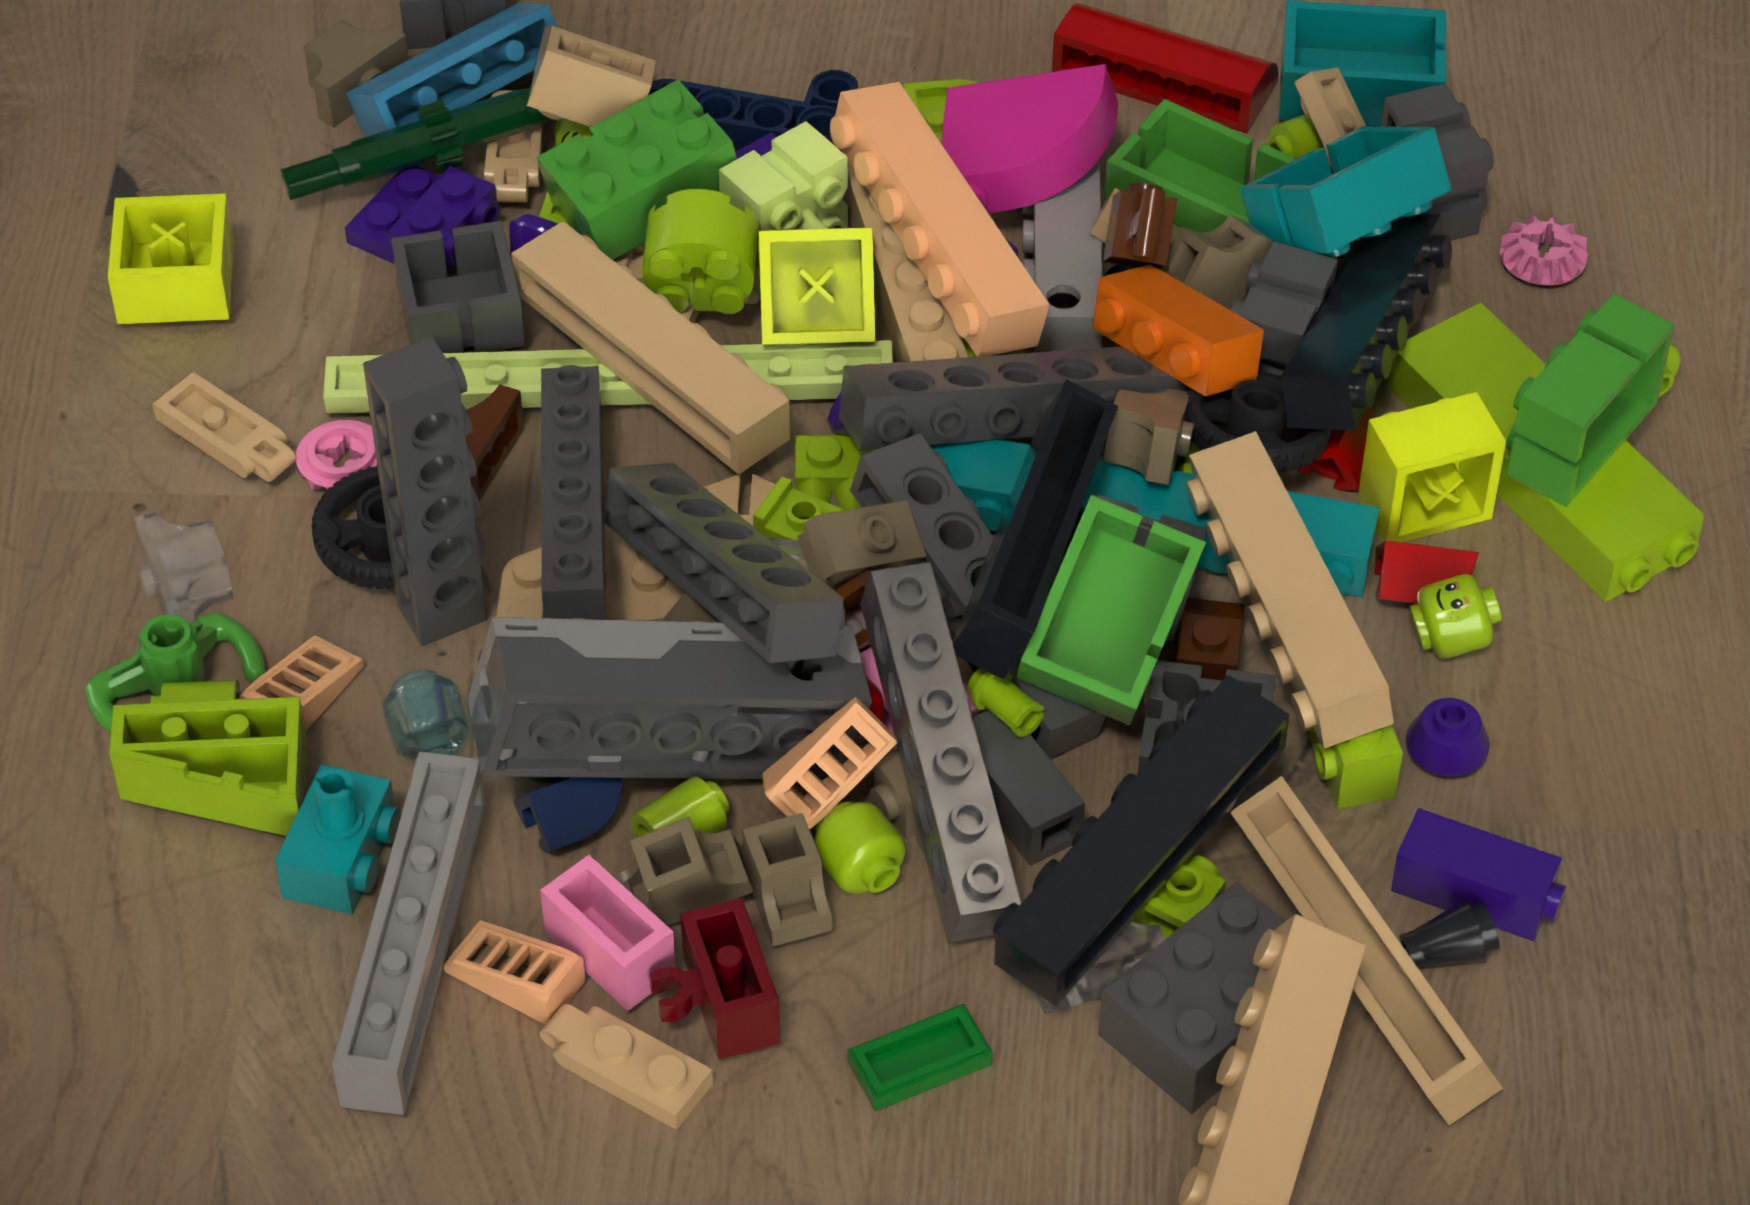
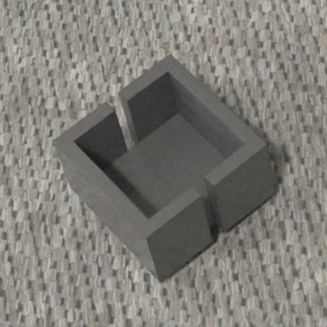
(464, 310)

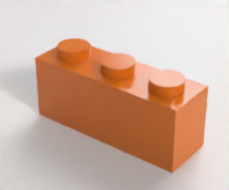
(1177, 329)

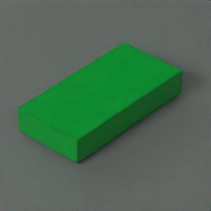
(919, 1057)

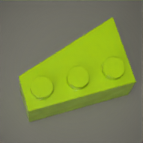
(214, 759)

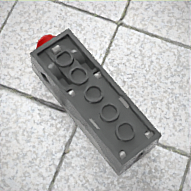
(650, 700)

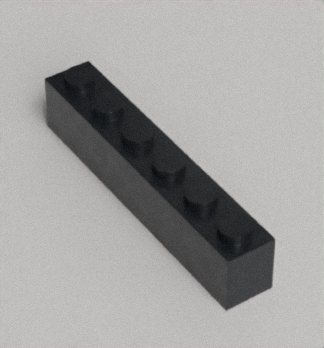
(1364, 324)
(1034, 530)
(1139, 839)

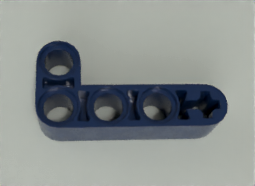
(753, 115)

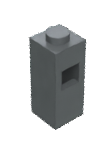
(1030, 793)

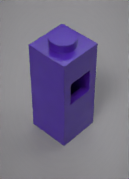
(1454, 862)

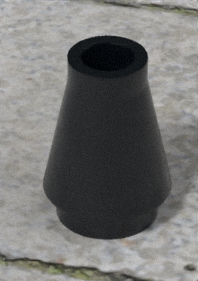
(1453, 937)

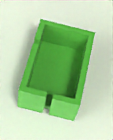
(1192, 162)
(632, 164)
(1588, 398)
(1109, 611)

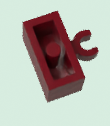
(724, 978)

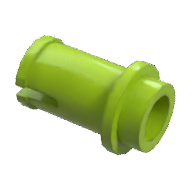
(1005, 702)

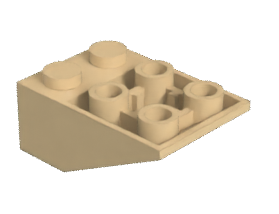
(586, 78)

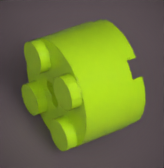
(701, 251)

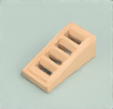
(290, 671)
(826, 794)
(539, 1001)

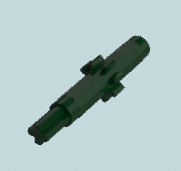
(436, 137)

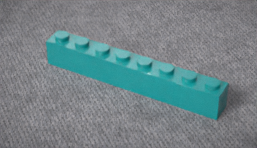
(1338, 528)

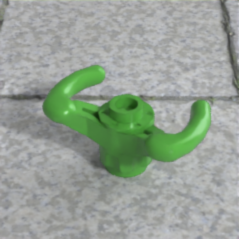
(170, 654)

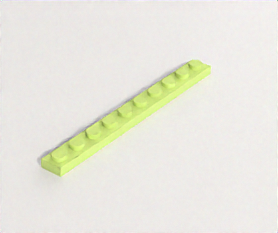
(797, 369)

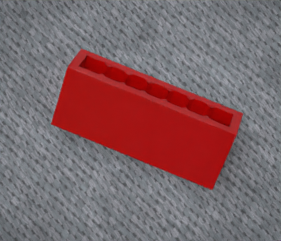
(1166, 65)

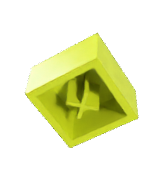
(171, 258)
(817, 286)
(1432, 468)

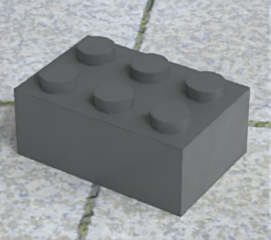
(1182, 998)

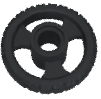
(1252, 408)
(336, 536)

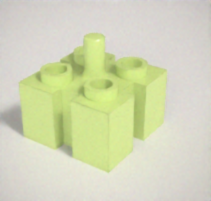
(791, 185)

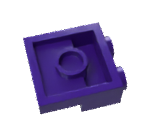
(422, 203)

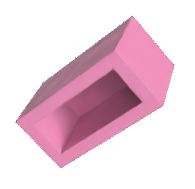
(608, 928)

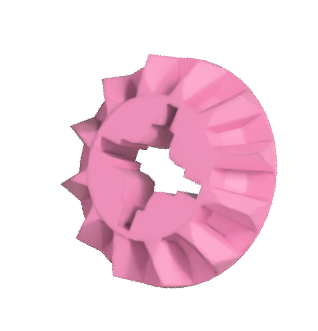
(1560, 265)
(327, 444)

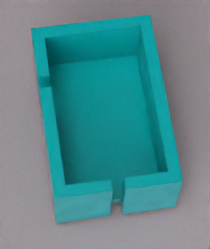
(1375, 47)
(1374, 181)

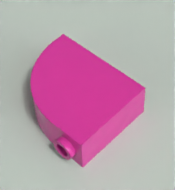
(1029, 133)

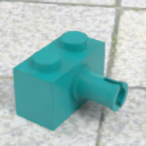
(337, 839)

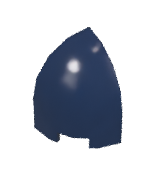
(570, 809)

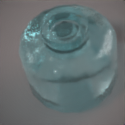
(425, 714)

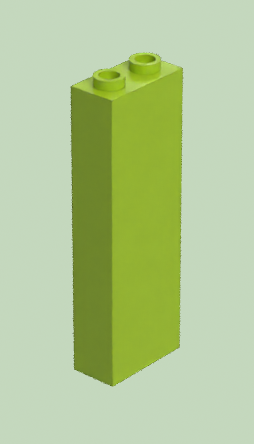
(1625, 518)

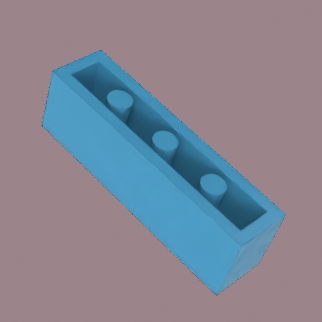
(454, 70)

